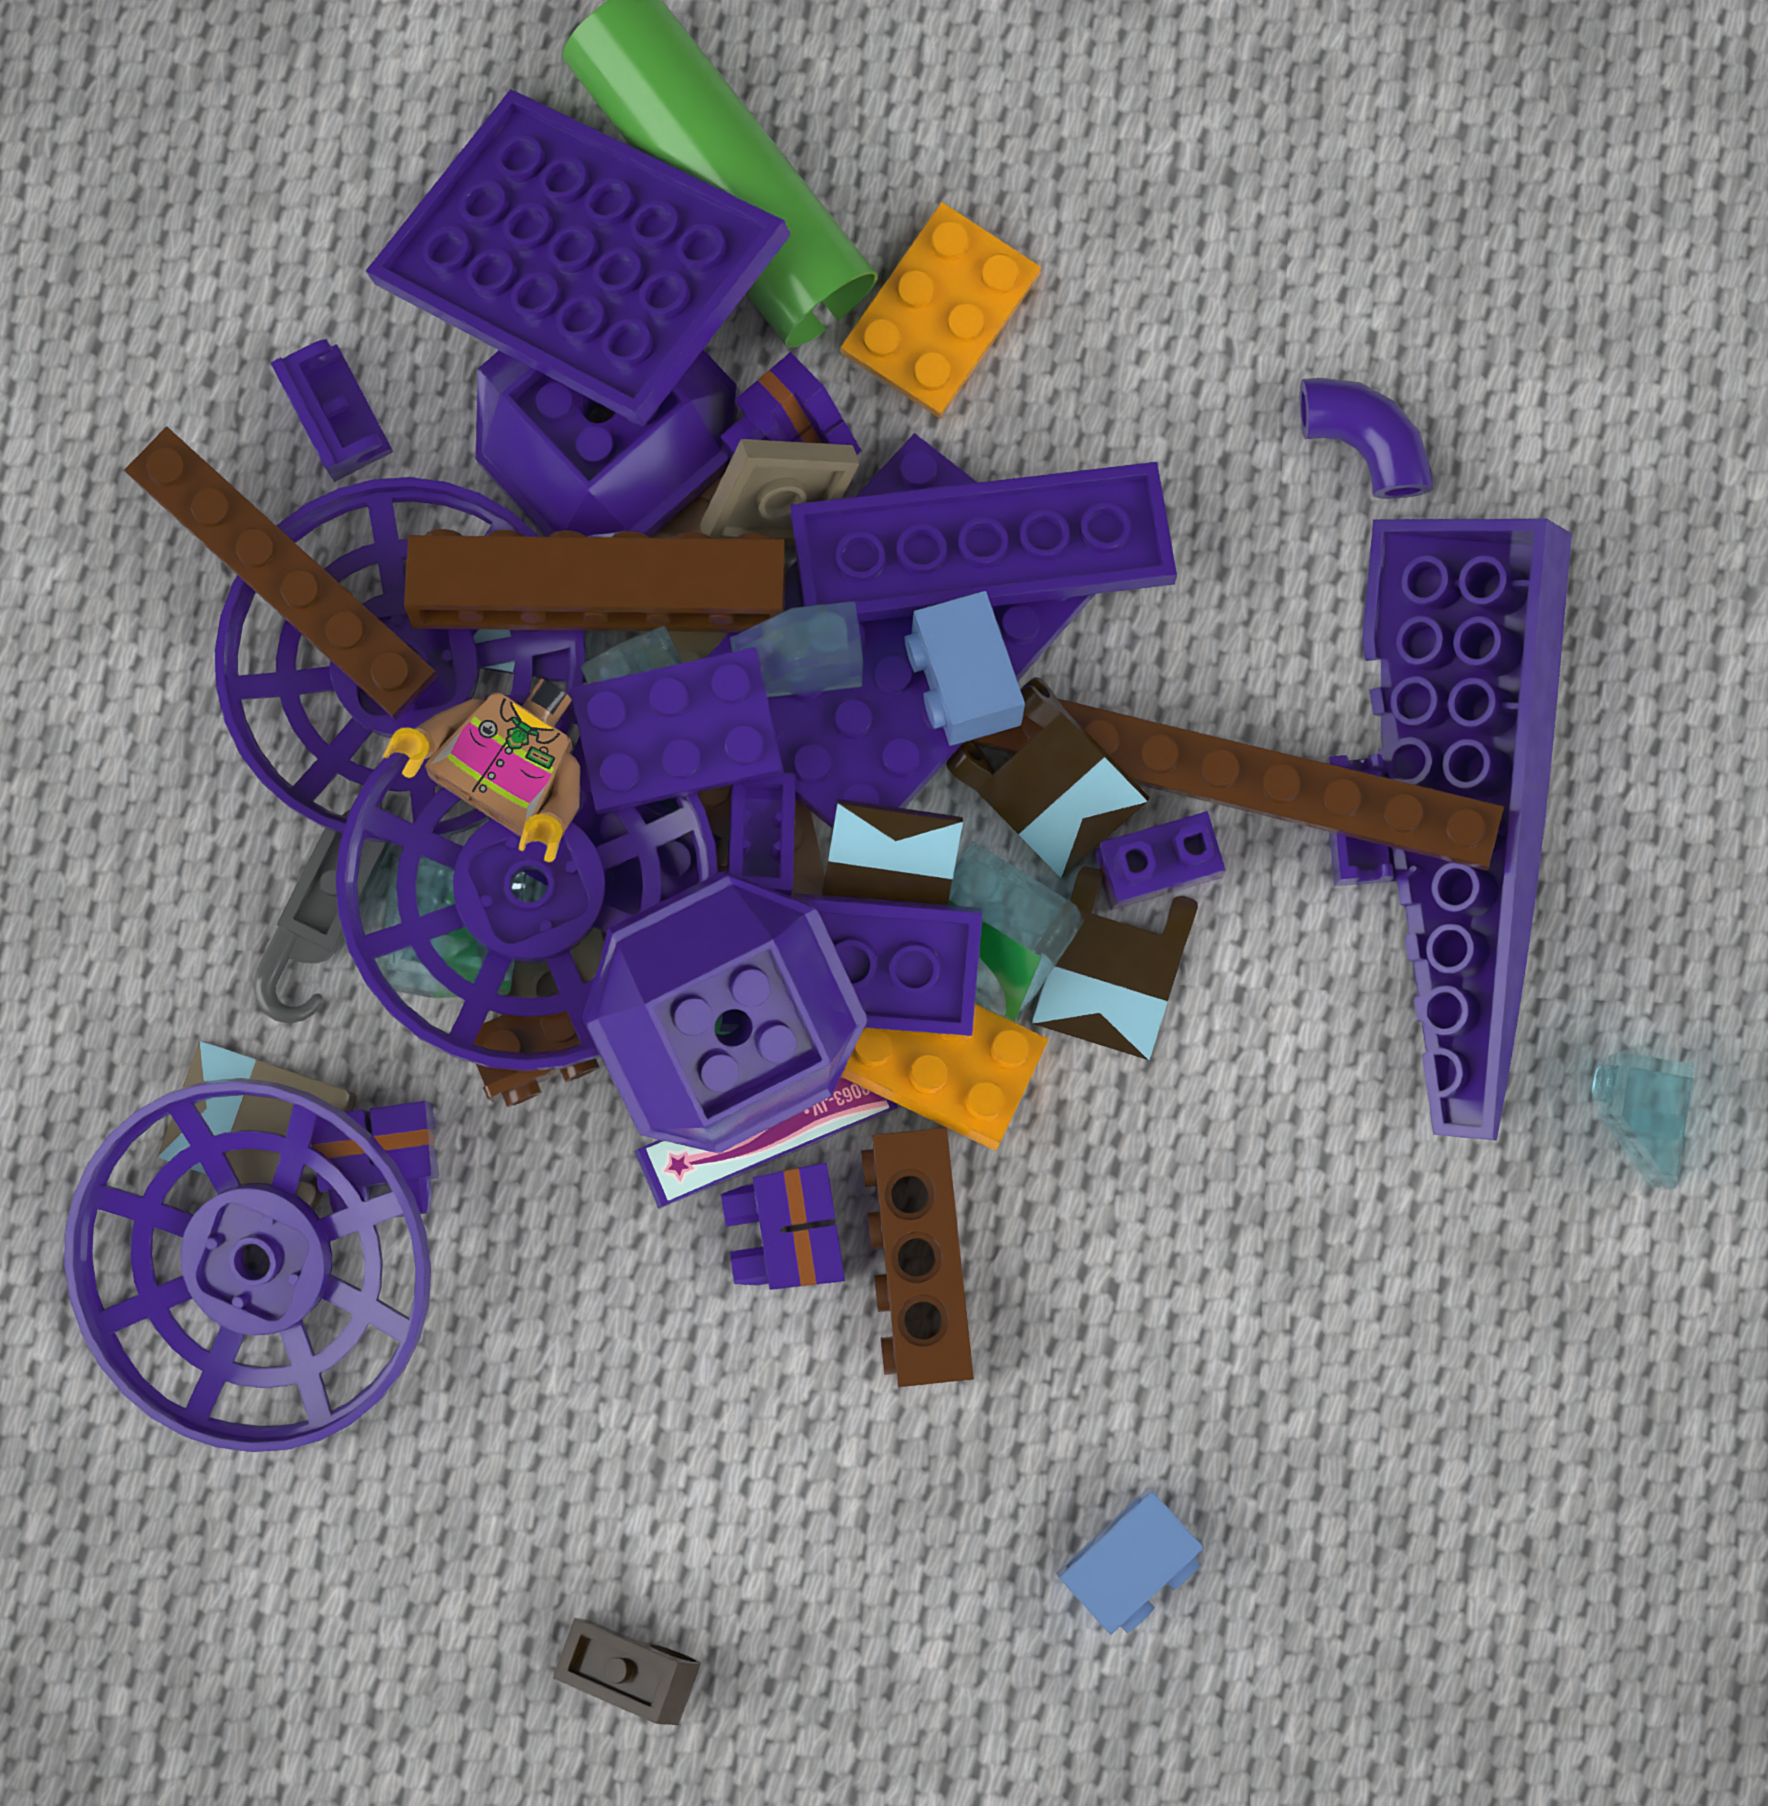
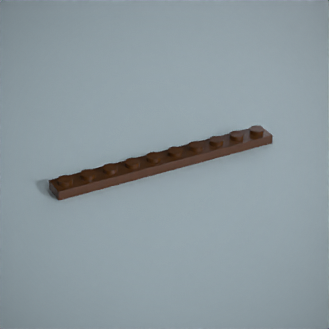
(1283, 786)

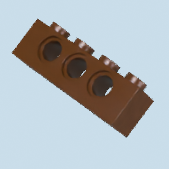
(948, 1352)

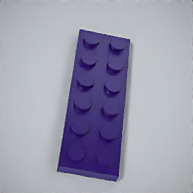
(999, 537)

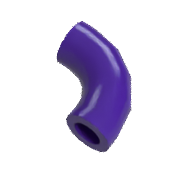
(1372, 427)

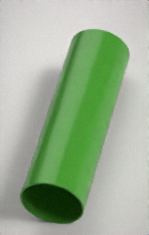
(684, 113)

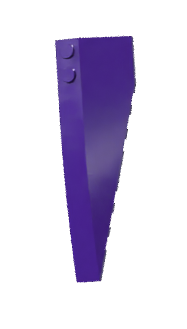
(1469, 708)

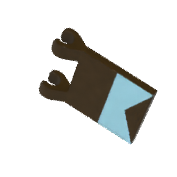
(1056, 788)
(891, 853)
(1114, 975)

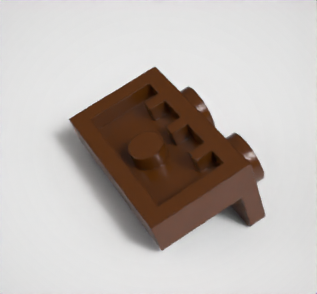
(527, 1036)

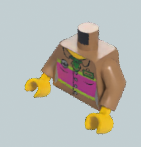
(502, 761)

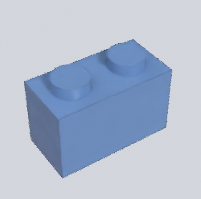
(965, 669)
(1132, 1563)

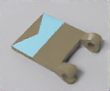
(249, 1113)

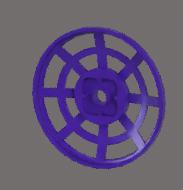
(447, 651)
(494, 915)
(224, 1284)

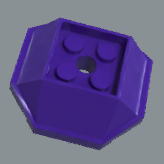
(605, 474)
(685, 965)

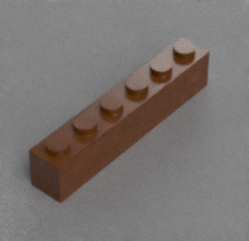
(593, 581)

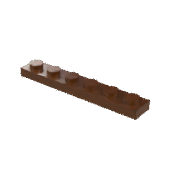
(281, 573)

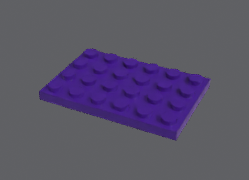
(579, 255)
(877, 737)

